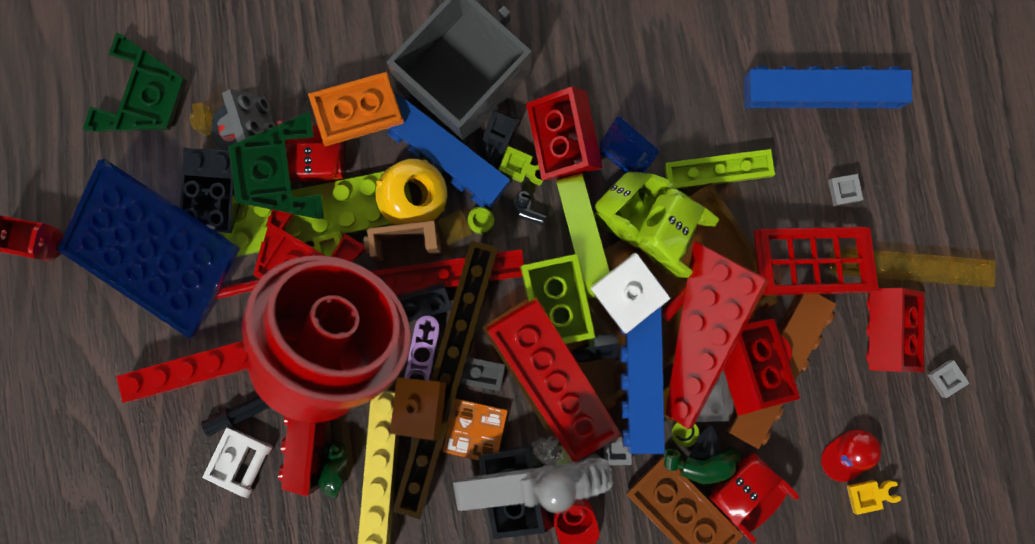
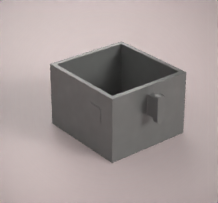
(461, 65)

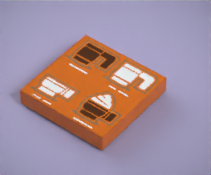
(474, 429)

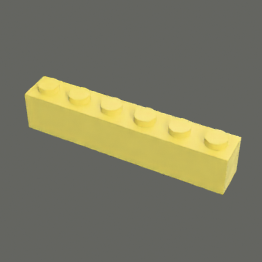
(379, 473)

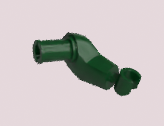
(704, 471)

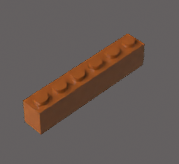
(802, 330)

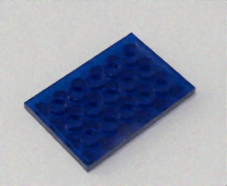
(147, 248)

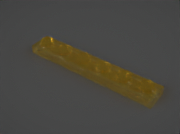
(923, 268)

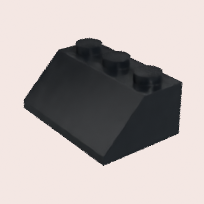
(516, 518)

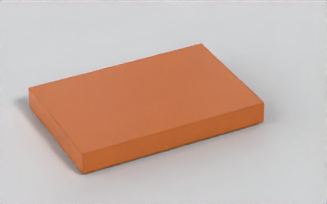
(355, 108)

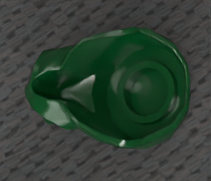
(334, 460)

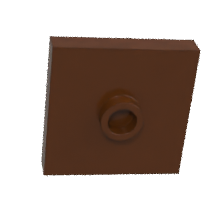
(418, 408)

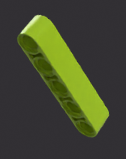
(583, 230)

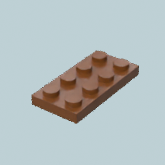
(680, 508)

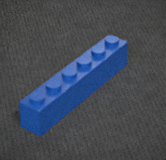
(827, 87)
(448, 155)
(643, 387)

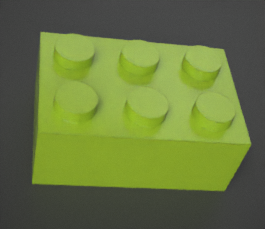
(562, 295)

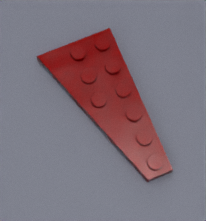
(714, 315)

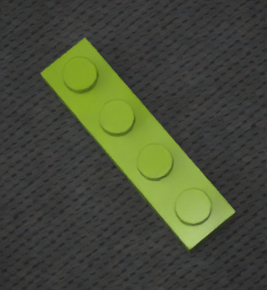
(720, 169)

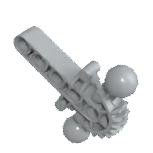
(551, 485)

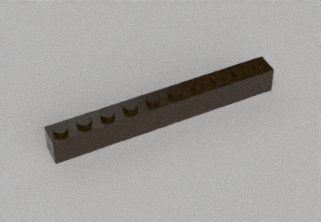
(448, 369)

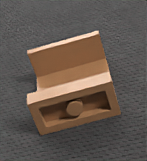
(429, 229)

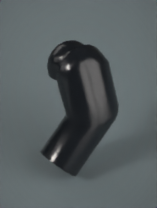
(526, 211)

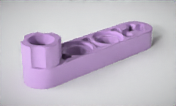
(423, 368)

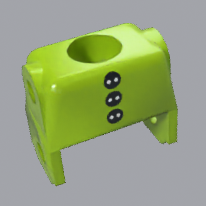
(628, 203)
(671, 229)

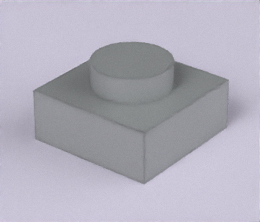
(845, 190)
(948, 378)
(616, 453)

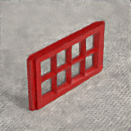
(865, 259)

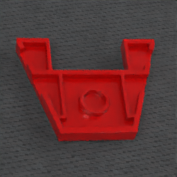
(282, 247)

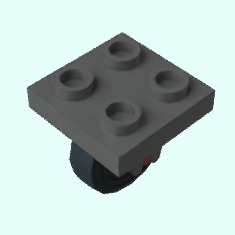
(240, 118)

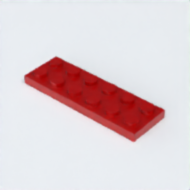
(554, 380)

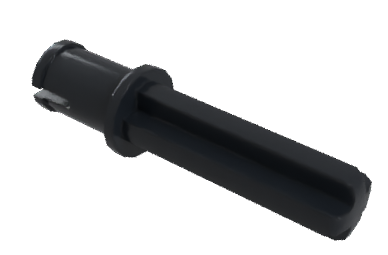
(232, 416)

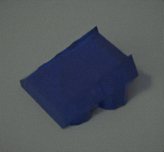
(627, 147)

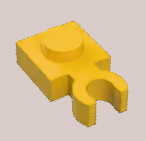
(868, 496)

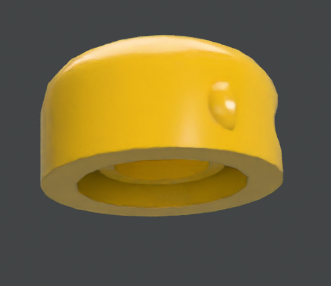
(392, 198)

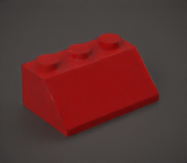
(564, 134)
(896, 330)
(760, 370)
(302, 456)

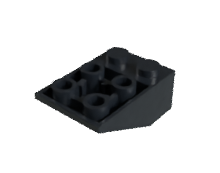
(209, 188)

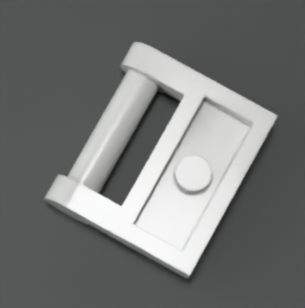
(229, 457)

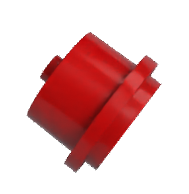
(323, 337)

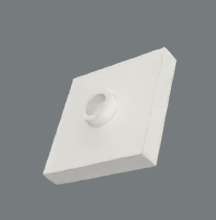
(630, 293)

